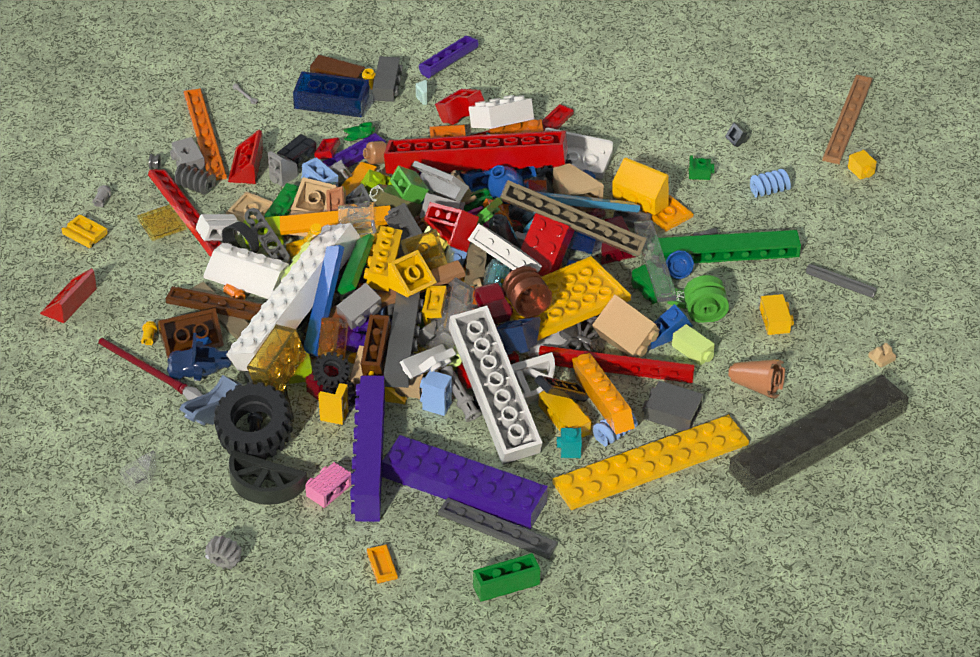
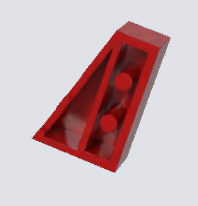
(452, 224)

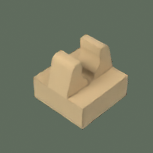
(882, 355)

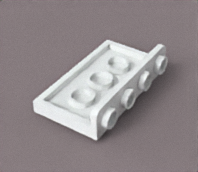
(588, 152)

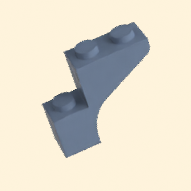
(203, 407)

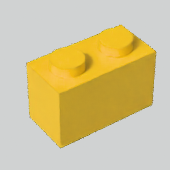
(776, 314)

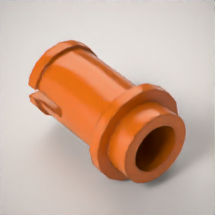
(233, 292)

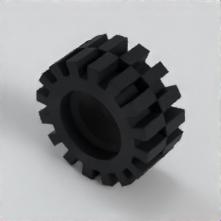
(331, 360)

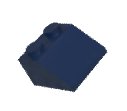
(519, 334)

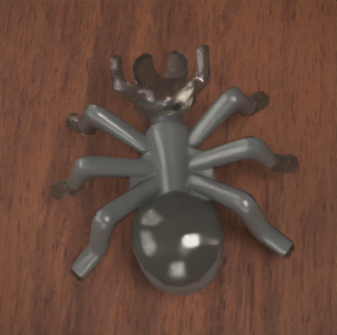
(577, 338)

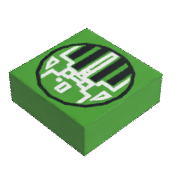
(680, 302)

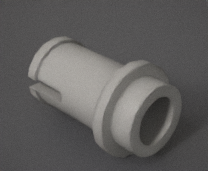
(103, 192)

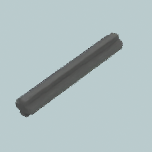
(841, 280)

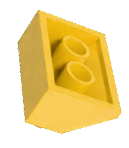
(642, 186)

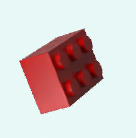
(547, 243)

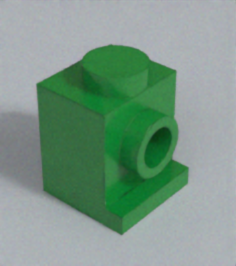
(700, 168)

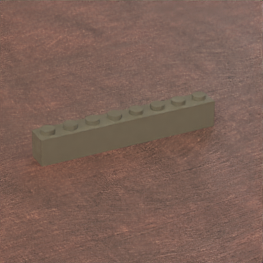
(576, 219)

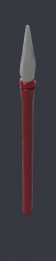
(189, 392)

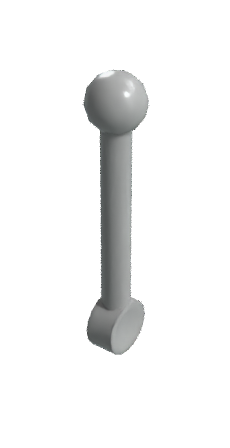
(236, 87)

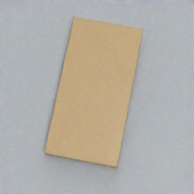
(249, 201)

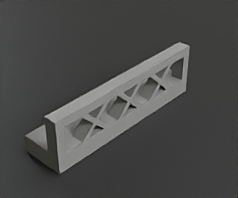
(441, 182)

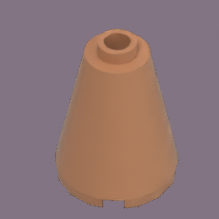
(759, 376)

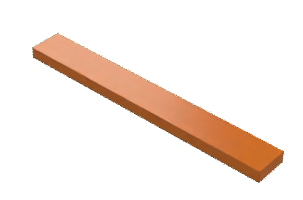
(204, 133)

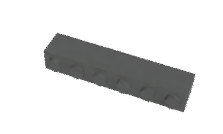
(402, 338)

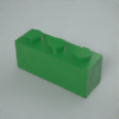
(506, 577)

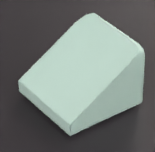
(421, 92)

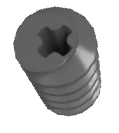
(194, 179)

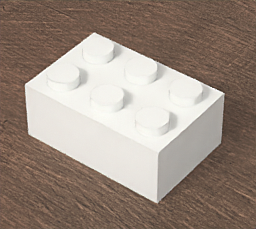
(501, 112)

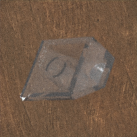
(360, 215)

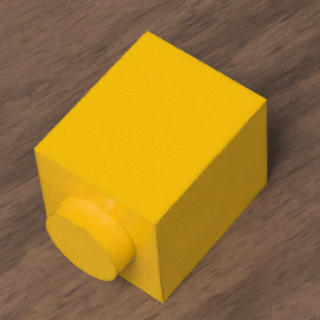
(862, 164)

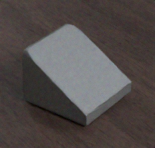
(427, 333)

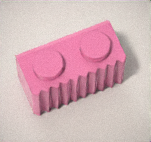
(328, 484)

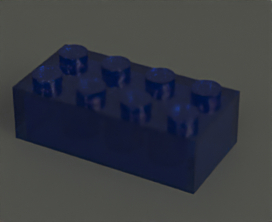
(331, 94)

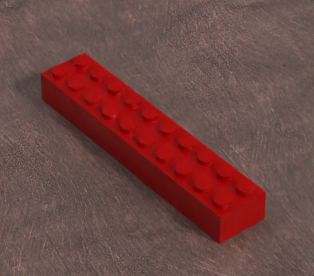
(478, 151)

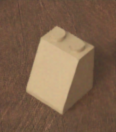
(573, 181)
(625, 328)

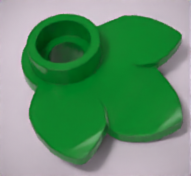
(362, 131)

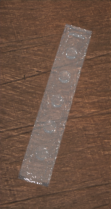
(655, 262)

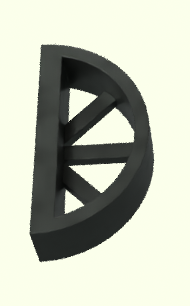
(289, 481)

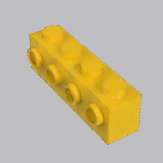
(382, 253)

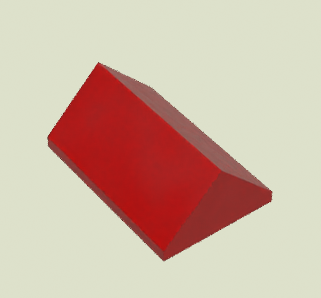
(247, 160)
(71, 297)

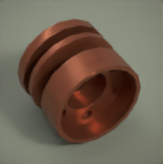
(527, 291)

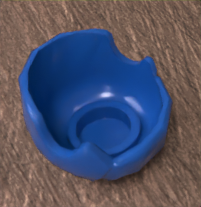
(680, 264)

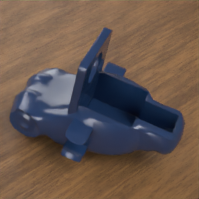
(197, 361)

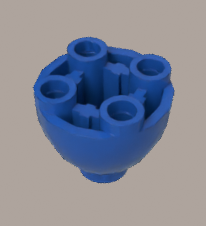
(498, 178)

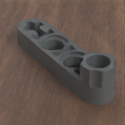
(268, 237)

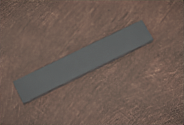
(498, 528)

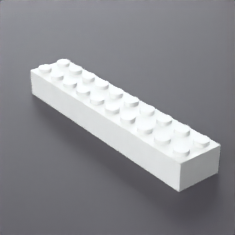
(294, 295)

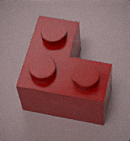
(457, 105)

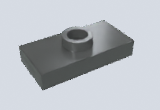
(631, 217)

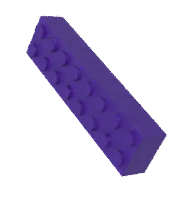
(368, 449)
(465, 481)

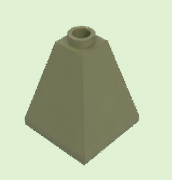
(387, 195)

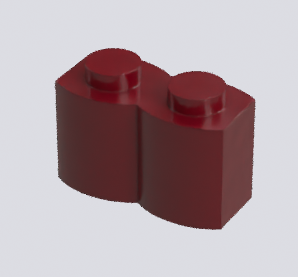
(494, 298)

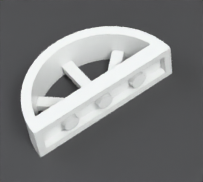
(501, 249)
(533, 367)

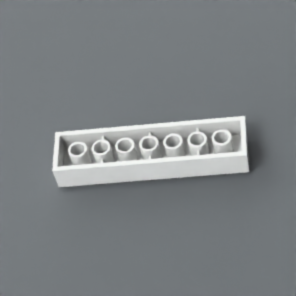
(495, 385)

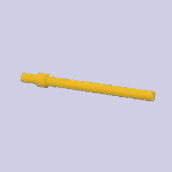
(315, 230)

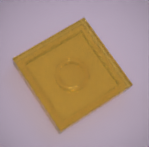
(161, 222)

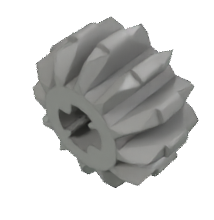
(223, 552)

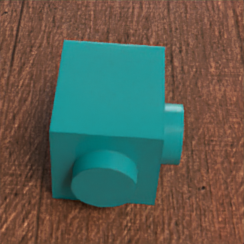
(570, 442)

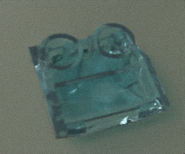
(495, 272)

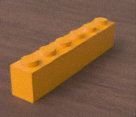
(603, 393)

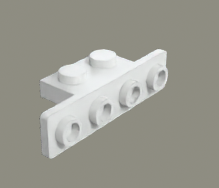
(427, 360)

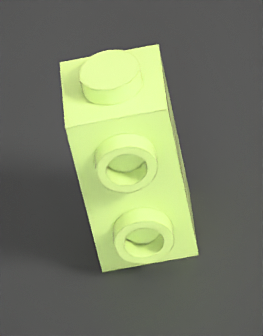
(693, 345)

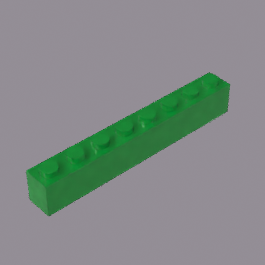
(735, 246)

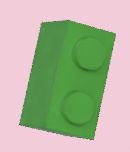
(409, 185)

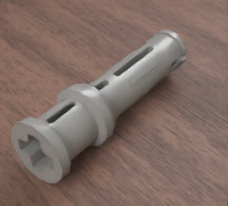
(464, 400)

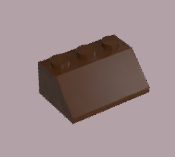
(178, 331)

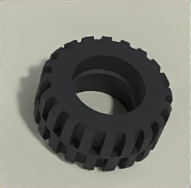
(253, 399)

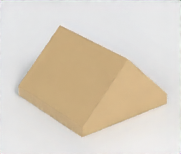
(311, 196)

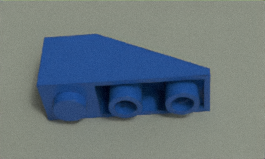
(669, 323)

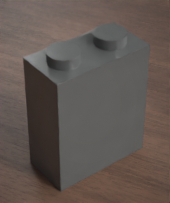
(672, 406)

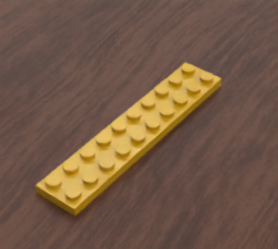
(649, 462)

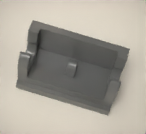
(402, 219)

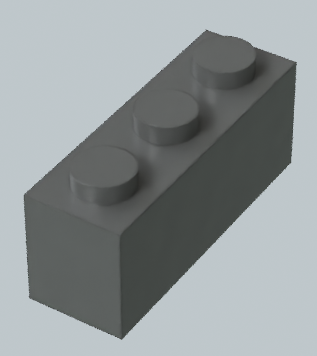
(387, 78)

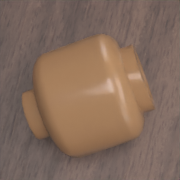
(375, 152)

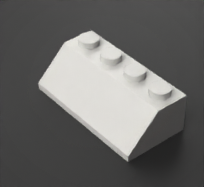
(245, 270)

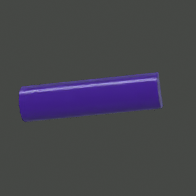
(448, 56)

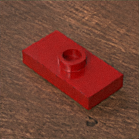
(327, 148)

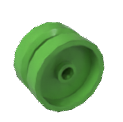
(706, 299)

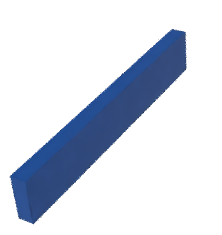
(323, 296)

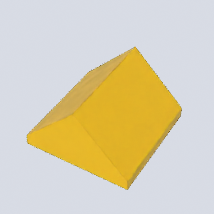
(410, 274)

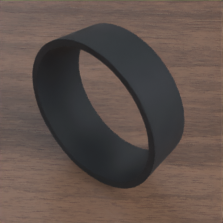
(246, 231)

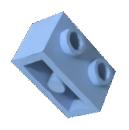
(319, 171)
(436, 392)

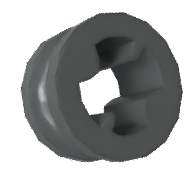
(154, 161)

